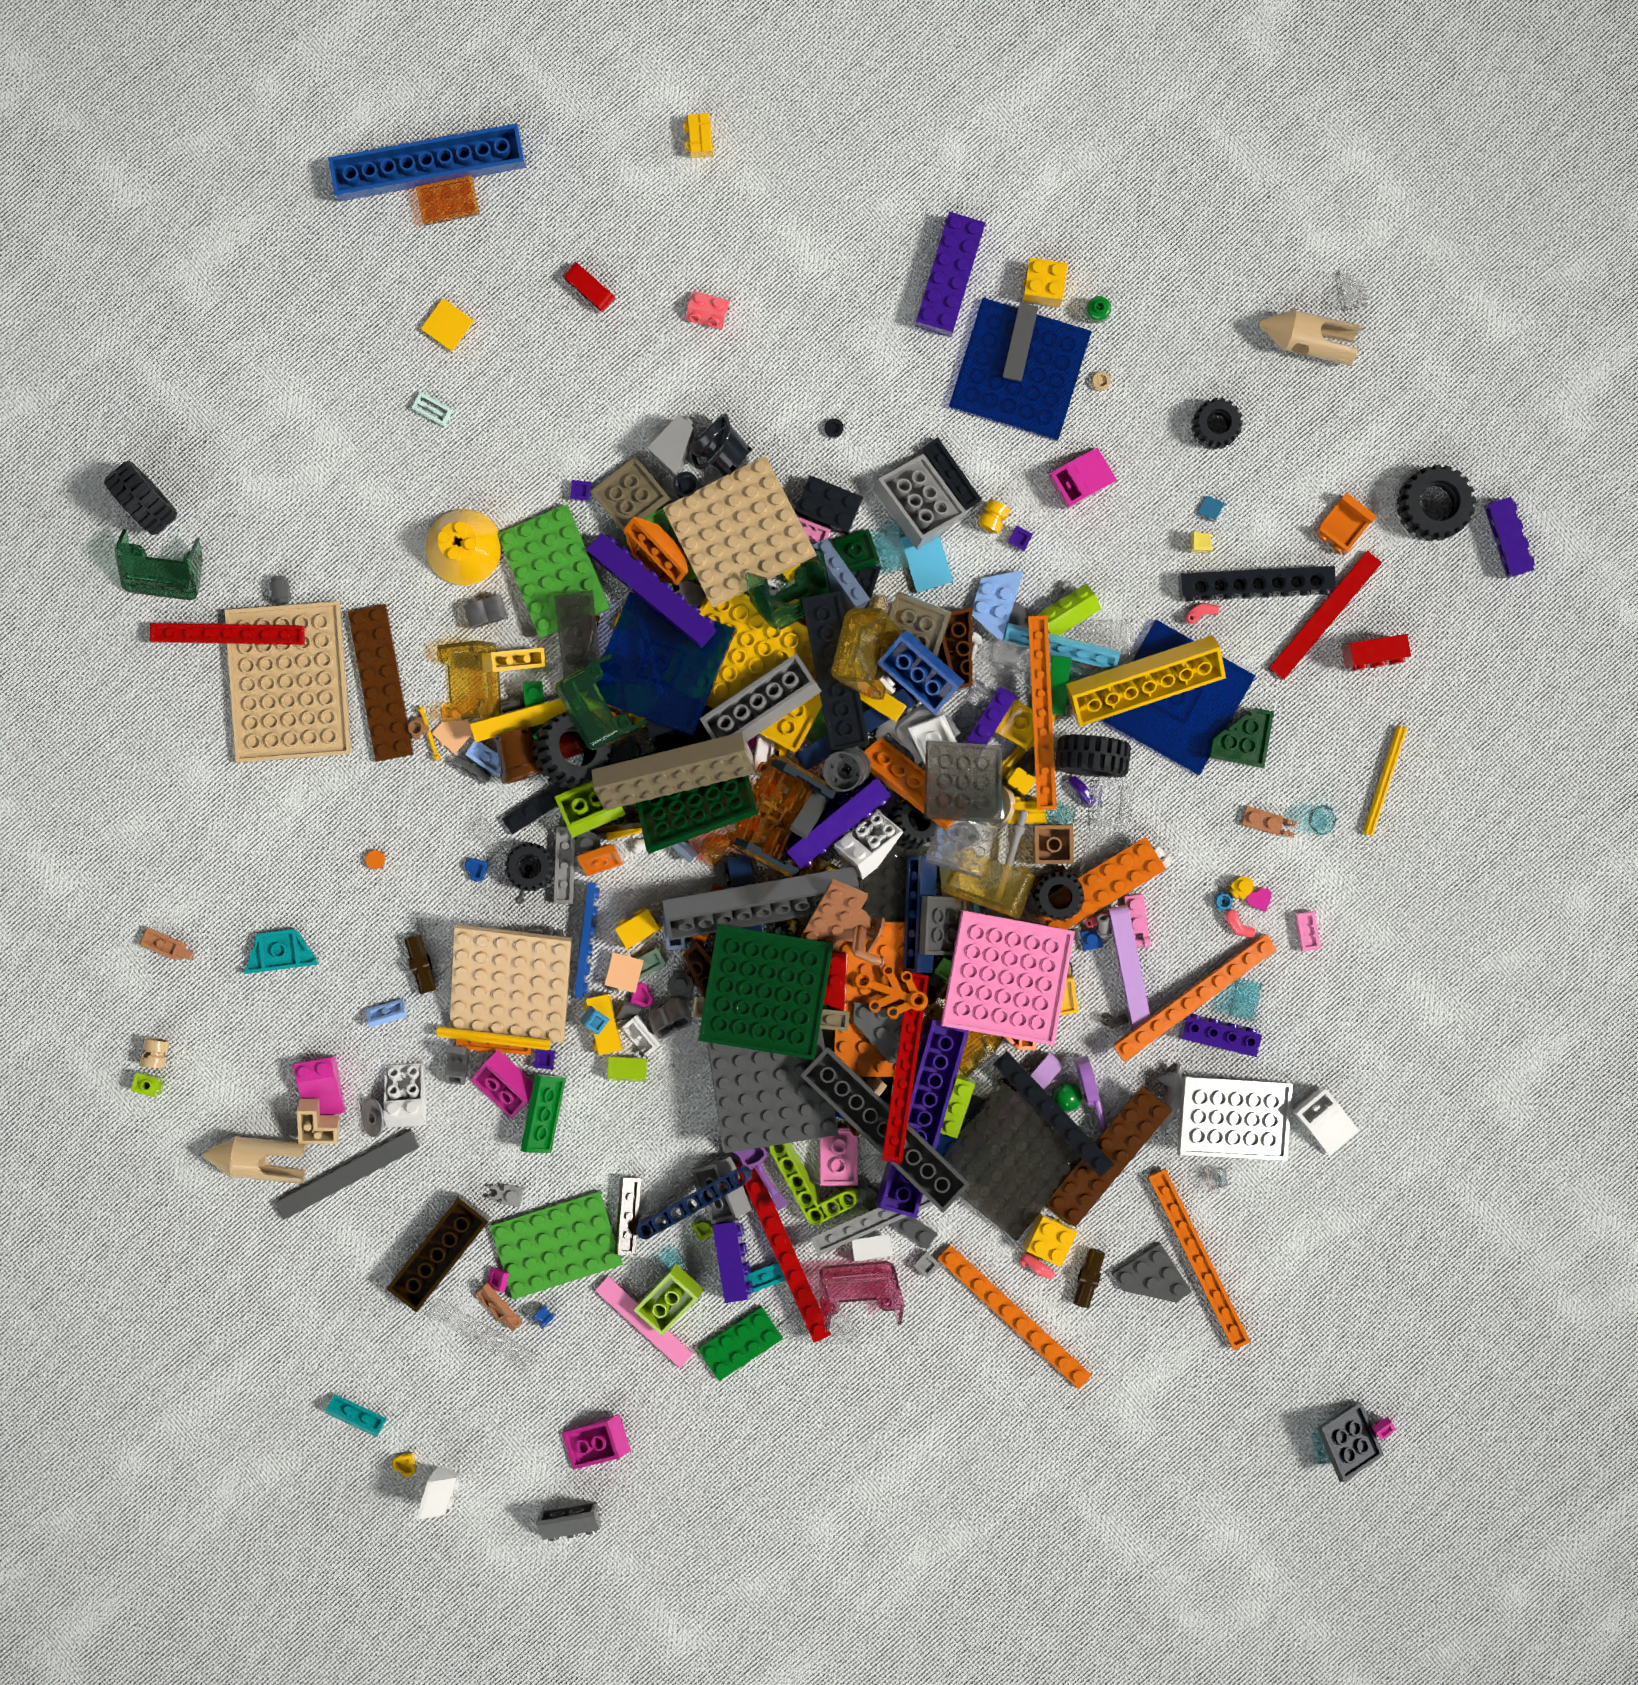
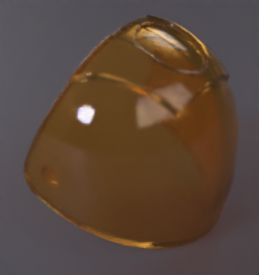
(713, 847)

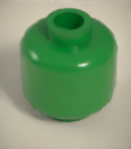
(1096, 315)

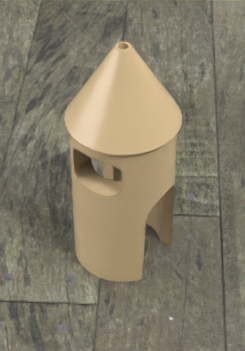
(1305, 335)
(247, 1159)

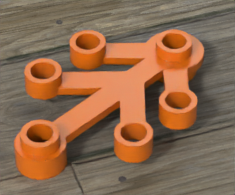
(894, 993)

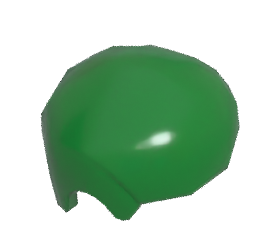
(1067, 1096)

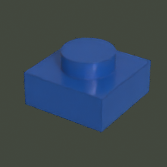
(1090, 940)

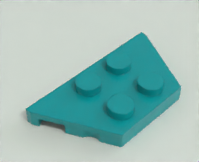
(280, 951)

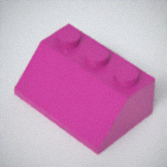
(504, 1084)

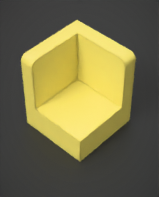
(1200, 542)

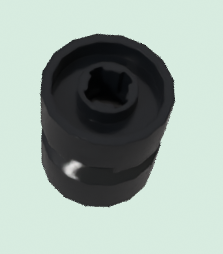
(685, 484)
(935, 984)

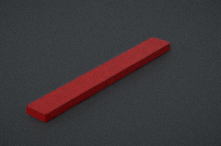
(1325, 615)
(227, 634)

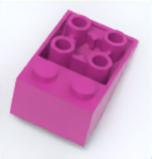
(1082, 478)

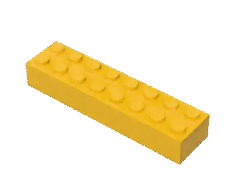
(1146, 680)

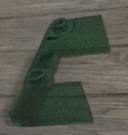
(157, 575)
(786, 605)
(589, 708)

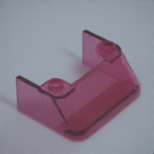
(859, 1283)

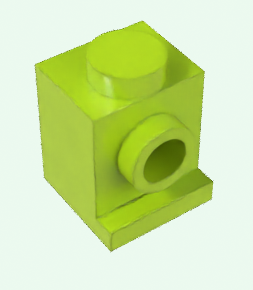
(140, 1080)

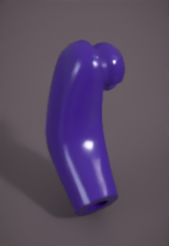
(1080, 788)

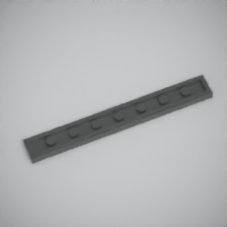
(347, 1175)

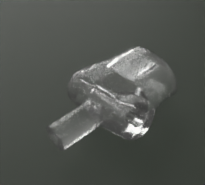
(980, 692)

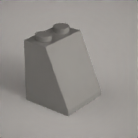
(673, 445)

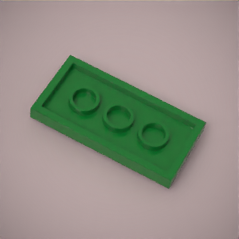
(543, 1114)
(740, 1343)

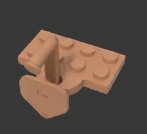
(841, 918)

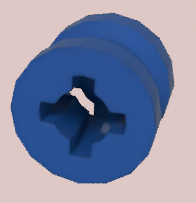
(543, 1316)

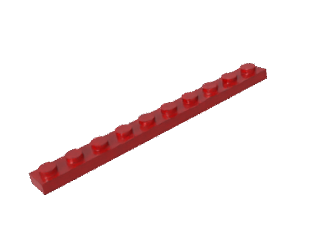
(904, 1077)
(786, 1256)

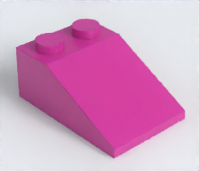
(321, 1081)
(596, 1442)

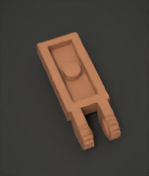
(1266, 821)

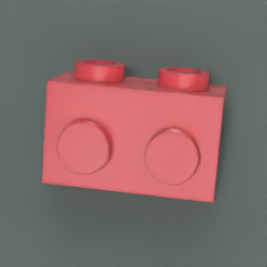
(707, 310)

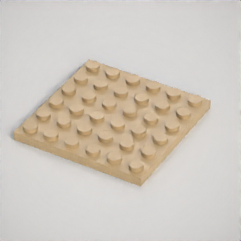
(737, 529)
(510, 982)

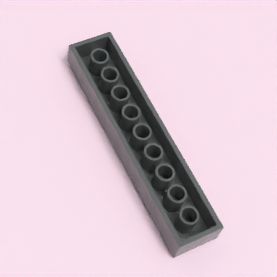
(750, 903)
(869, 1116)

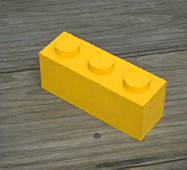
(513, 659)
(609, 1038)

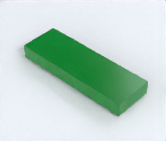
(1059, 678)

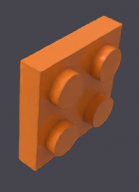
(600, 859)

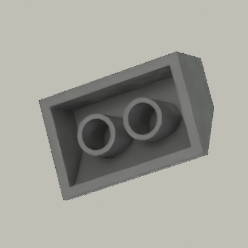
(569, 1521)

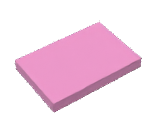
(839, 1159)

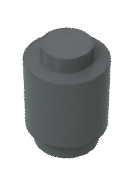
(280, 589)

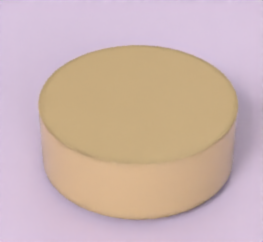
(1100, 381)

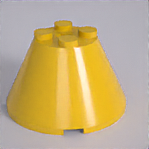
(478, 550)

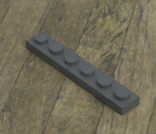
(908, 1225)

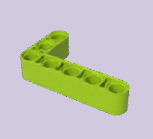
(808, 1187)

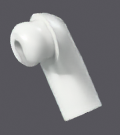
(639, 845)

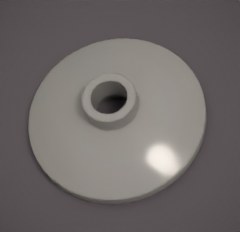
(372, 1117)

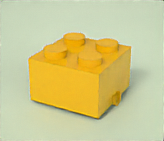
(1044, 282)
(638, 928)
(1050, 1239)

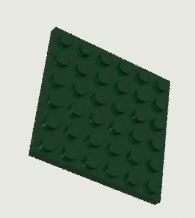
(696, 811)
(765, 992)

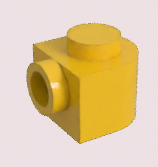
(1241, 887)

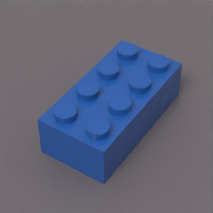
(920, 672)

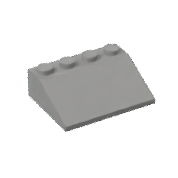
(919, 501)

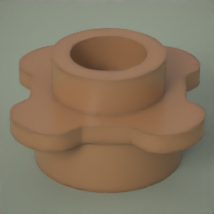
(418, 722)

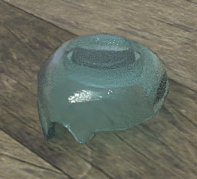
(1321, 820)

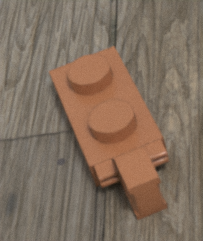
(165, 945)
(498, 1307)

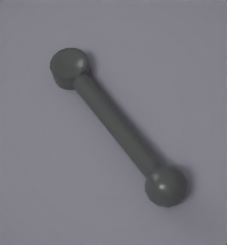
(528, 869)

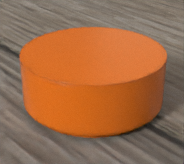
(375, 859)

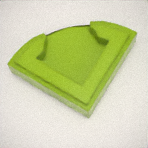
(702, 1229)

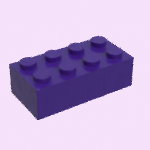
(732, 1261)

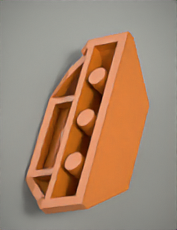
(656, 550)

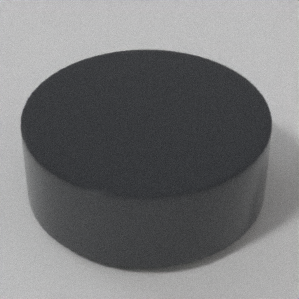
(834, 428)

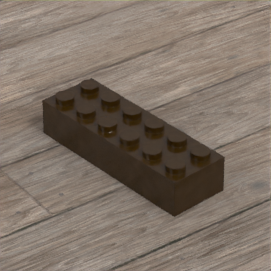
(438, 1253)

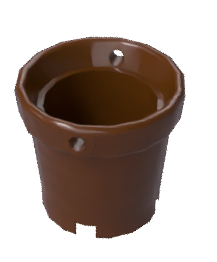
(516, 756)

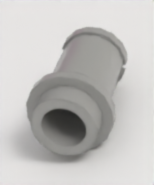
(1104, 929)

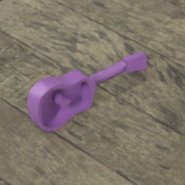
(1090, 1089)
(753, 1159)

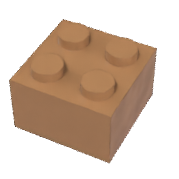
(1053, 844)

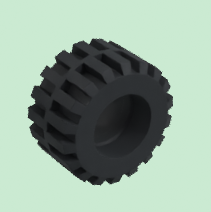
(1221, 408)
(910, 837)
(513, 863)
(1066, 911)

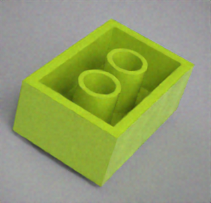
(584, 810)
(668, 1299)

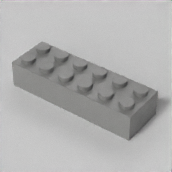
(763, 701)

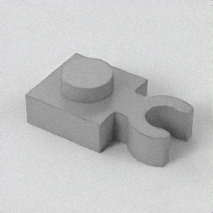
(510, 1195)

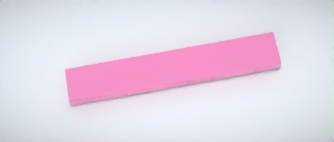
(625, 1304)

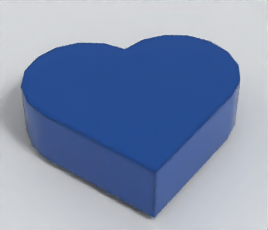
(476, 868)

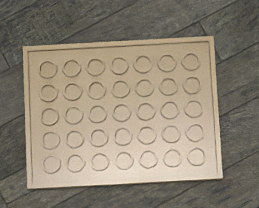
(290, 696)

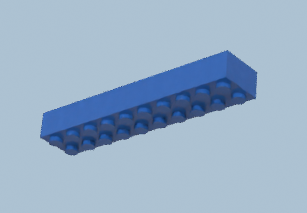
(427, 162)

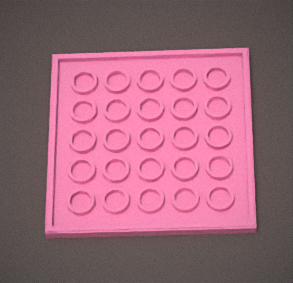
(1007, 978)

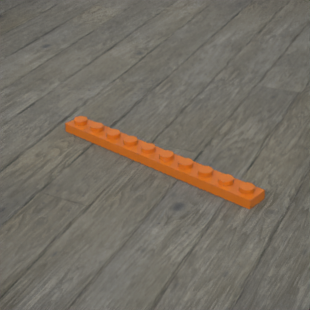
(1042, 712)
(1194, 997)
(1199, 1259)
(1014, 1316)

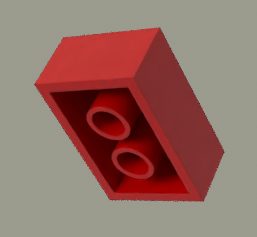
(1376, 652)

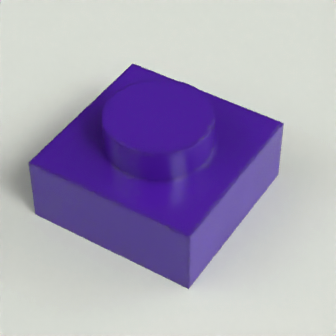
(580, 490)
(1019, 538)
(544, 1059)

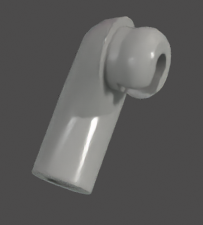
(1067, 588)

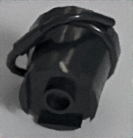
(720, 447)

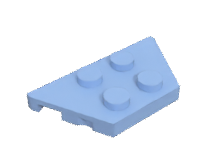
(995, 601)

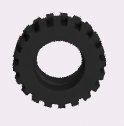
(1457, 490)
(140, 497)
(1092, 756)
(552, 761)

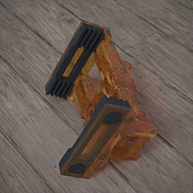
(775, 778)

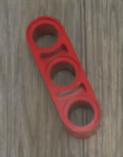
(588, 287)

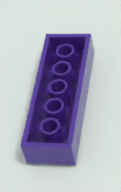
(950, 274)
(837, 818)

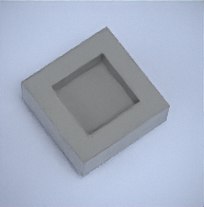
(926, 1264)

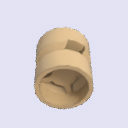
(154, 1053)

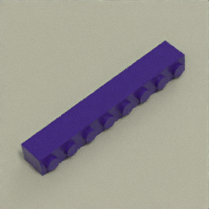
(651, 590)

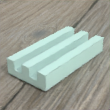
(446, 416)

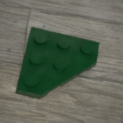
(1244, 740)

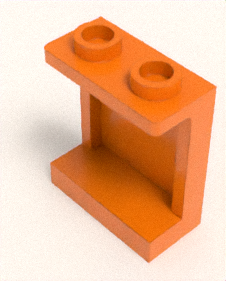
(1345, 524)

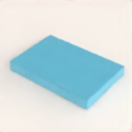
(927, 565)

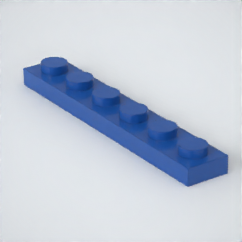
(586, 948)

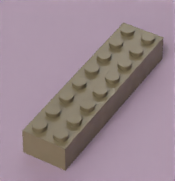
(673, 771)

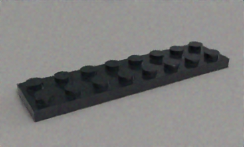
(840, 703)

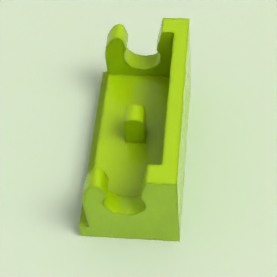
(627, 1069)

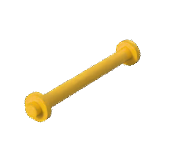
(429, 734)

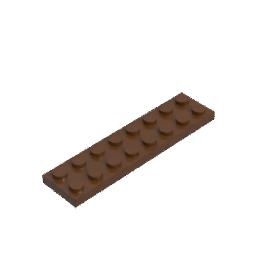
(381, 683)
(1120, 1144)

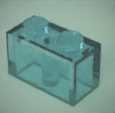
(891, 551)
(1244, 999)

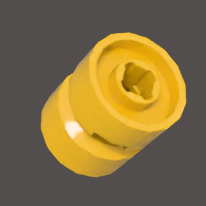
(993, 517)

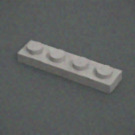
(564, 867)

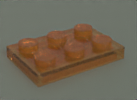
(447, 200)

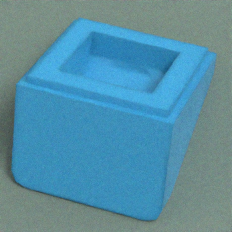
(1211, 508)
(594, 1020)

